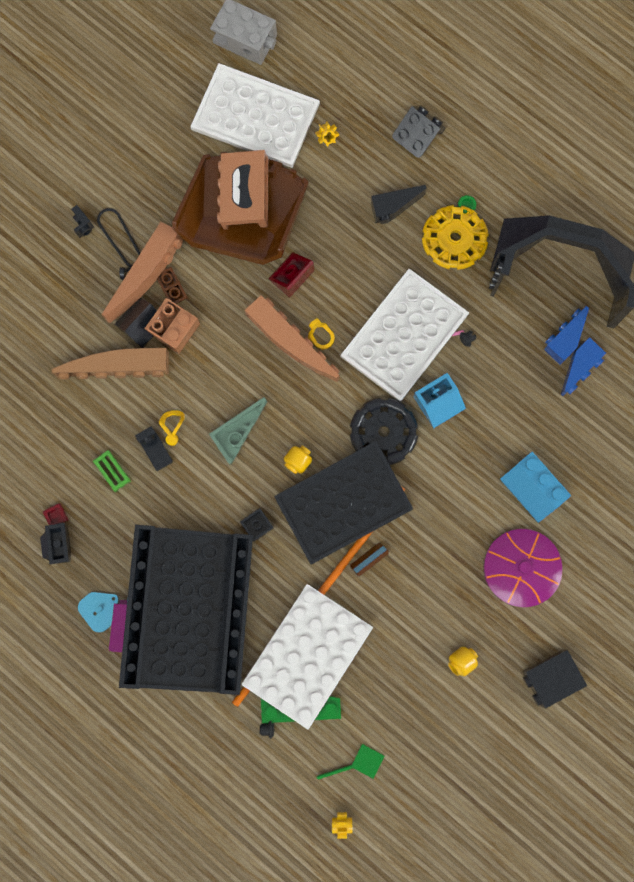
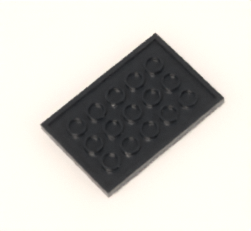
(343, 502)

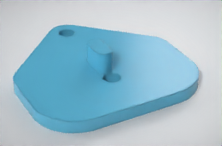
(102, 605)

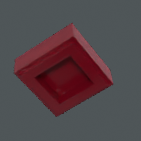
(55, 514)

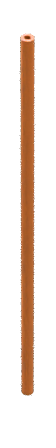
(323, 589)

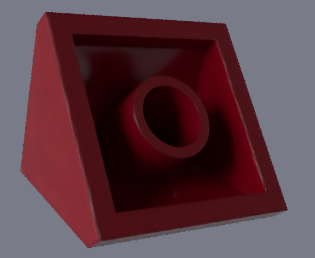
(292, 273)

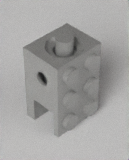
(244, 31)

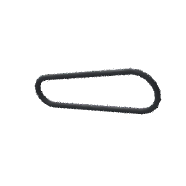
(129, 235)

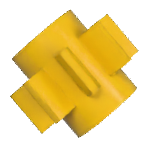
(328, 130)
(342, 825)

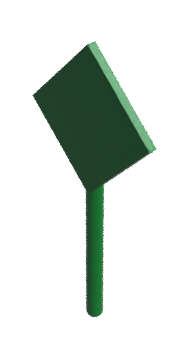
(366, 761)

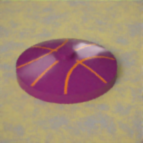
(522, 568)

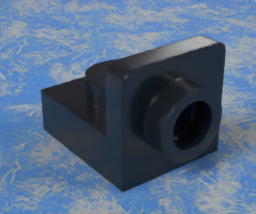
(85, 226)

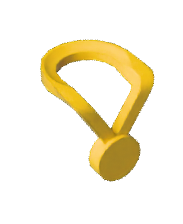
(315, 324)
(171, 438)

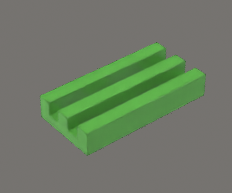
(120, 483)

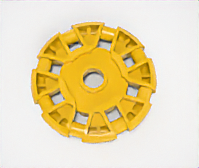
(455, 248)

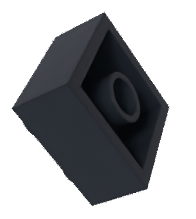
(257, 524)

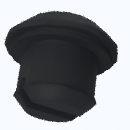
(467, 338)
(267, 729)

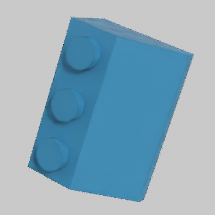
(535, 487)

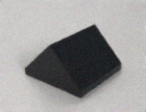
(135, 320)

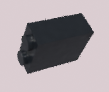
(554, 679)

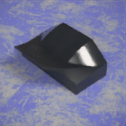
(56, 544)

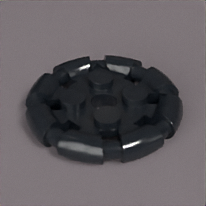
(386, 420)

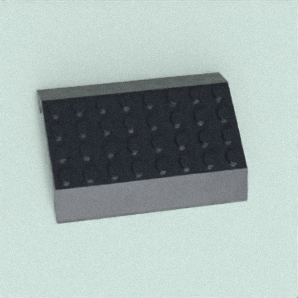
(186, 610)

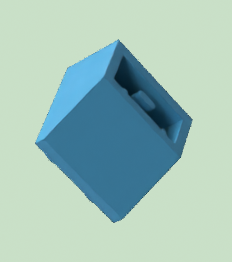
(439, 400)

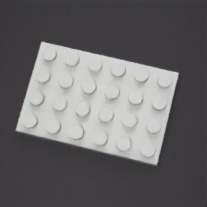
(255, 115)
(404, 335)
(307, 656)

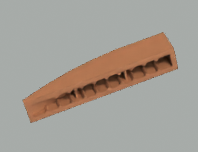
(145, 270)

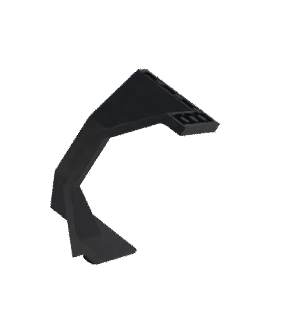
(614, 257)

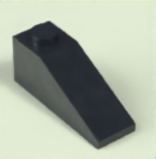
(392, 204)

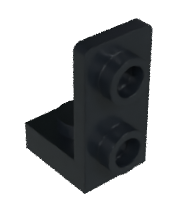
(154, 448)

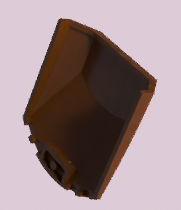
(198, 212)

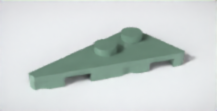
(232, 434)

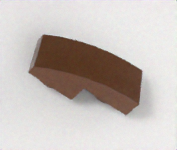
(171, 286)

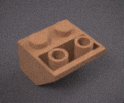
(172, 325)

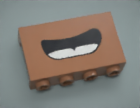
(243, 188)

